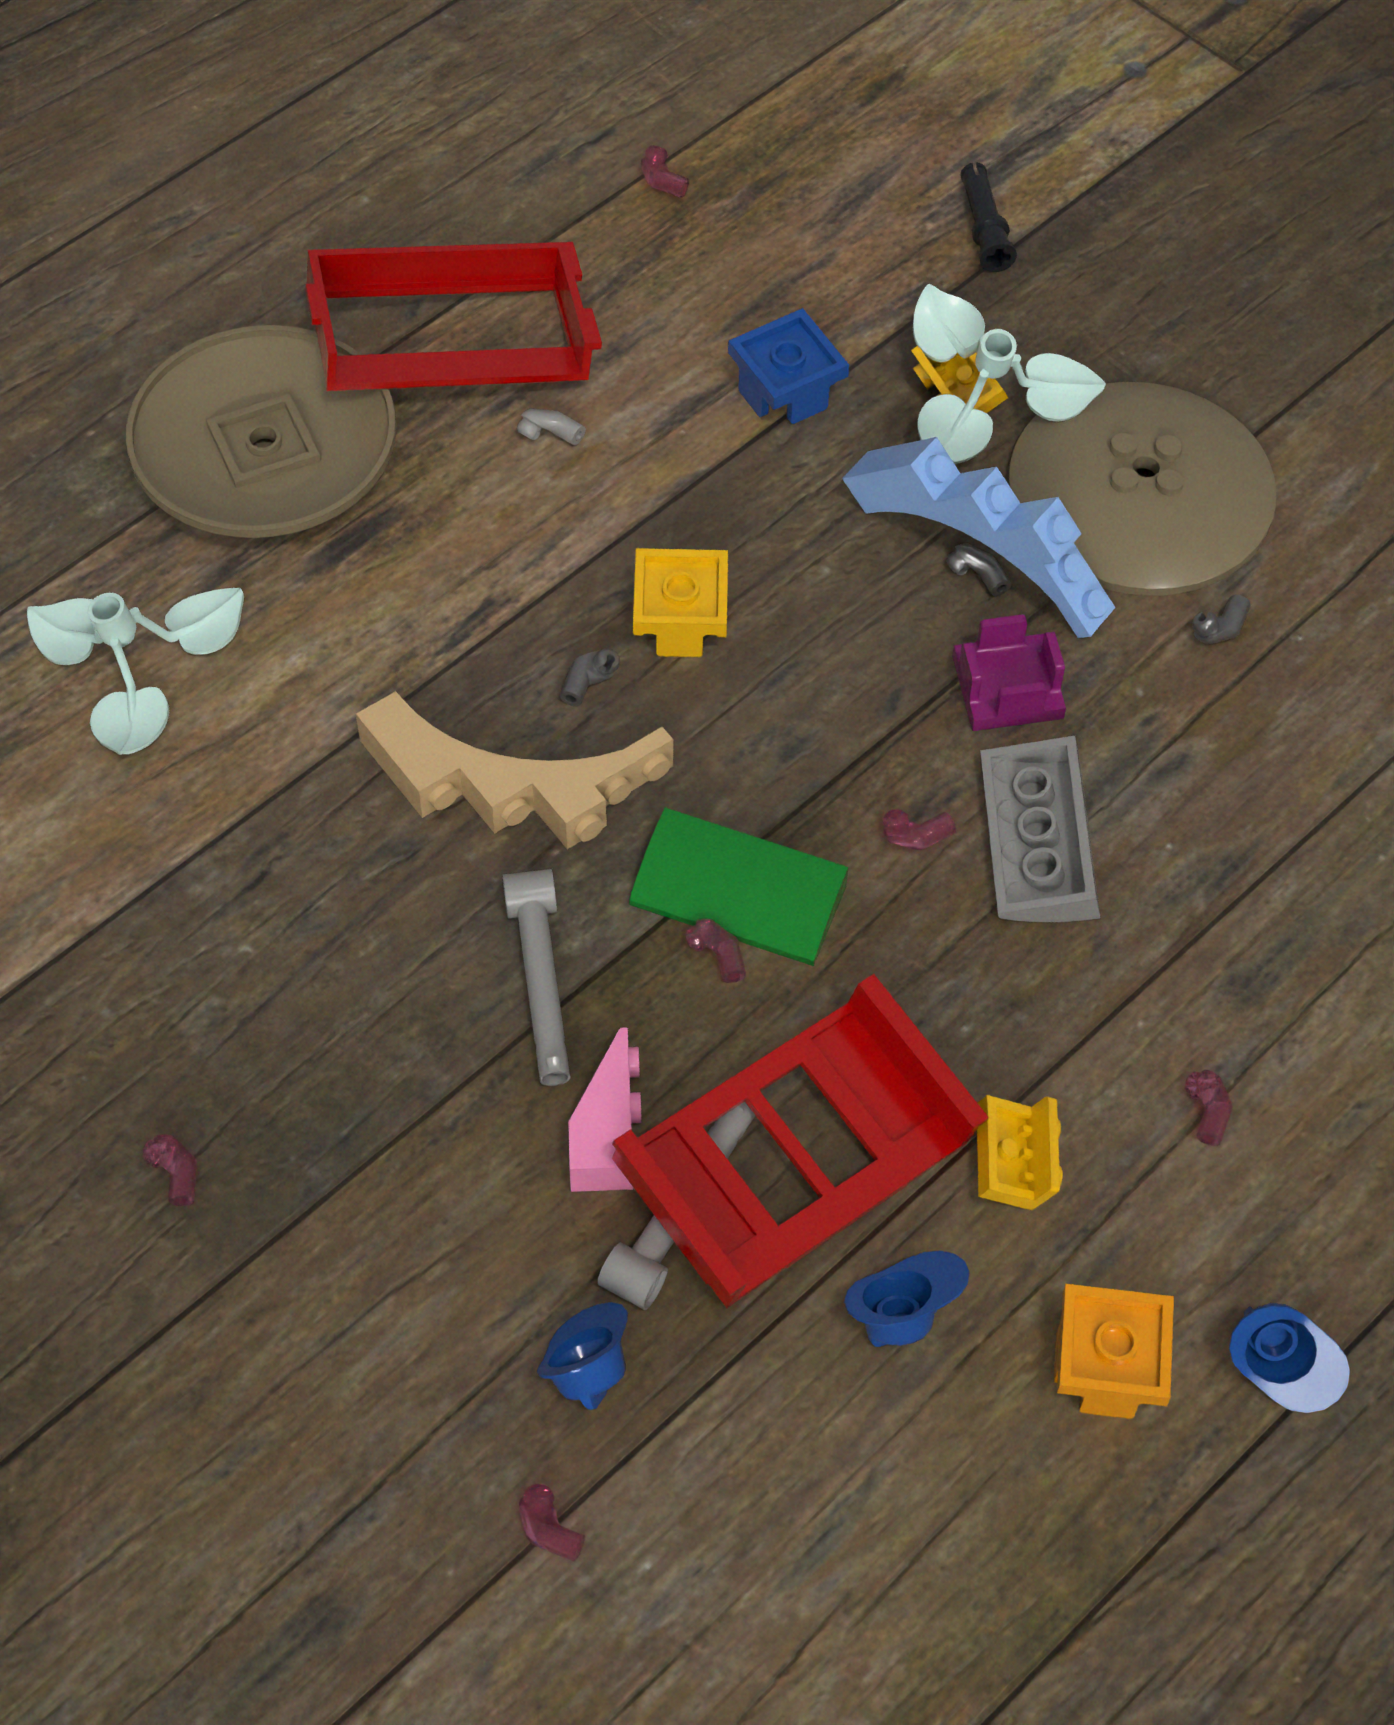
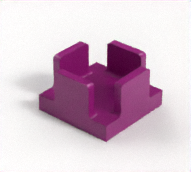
(1010, 675)

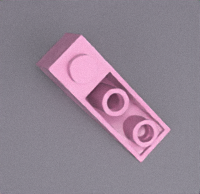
(603, 1116)

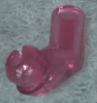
(658, 174)
(914, 835)
(725, 945)
(1217, 1105)
(178, 1162)
(542, 1525)

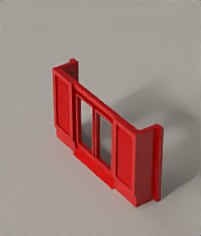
(877, 1079)

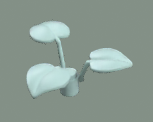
(949, 326)
(71, 627)

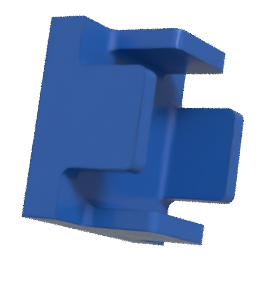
(787, 365)

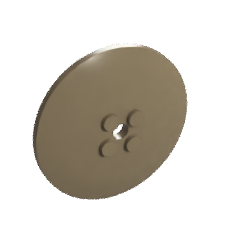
(218, 396)
(1162, 531)

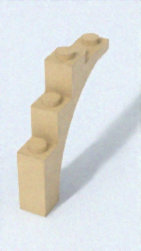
(503, 789)

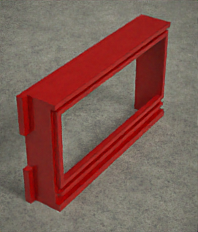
(452, 271)

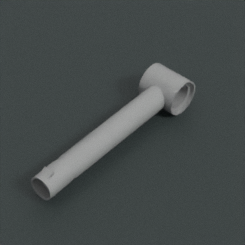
(530, 899)
(637, 1271)

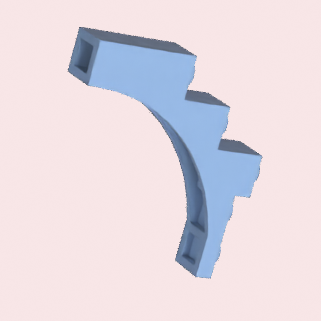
(980, 503)

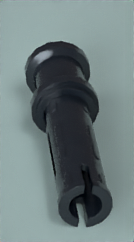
(990, 228)

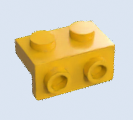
(958, 379)
(1019, 1152)

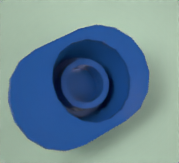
(903, 1299)
(587, 1354)
(1289, 1358)

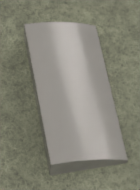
(1039, 832)

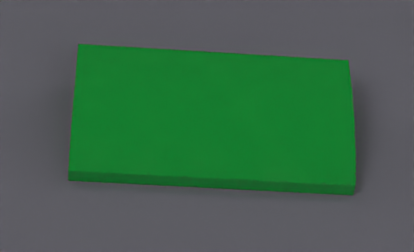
(742, 883)

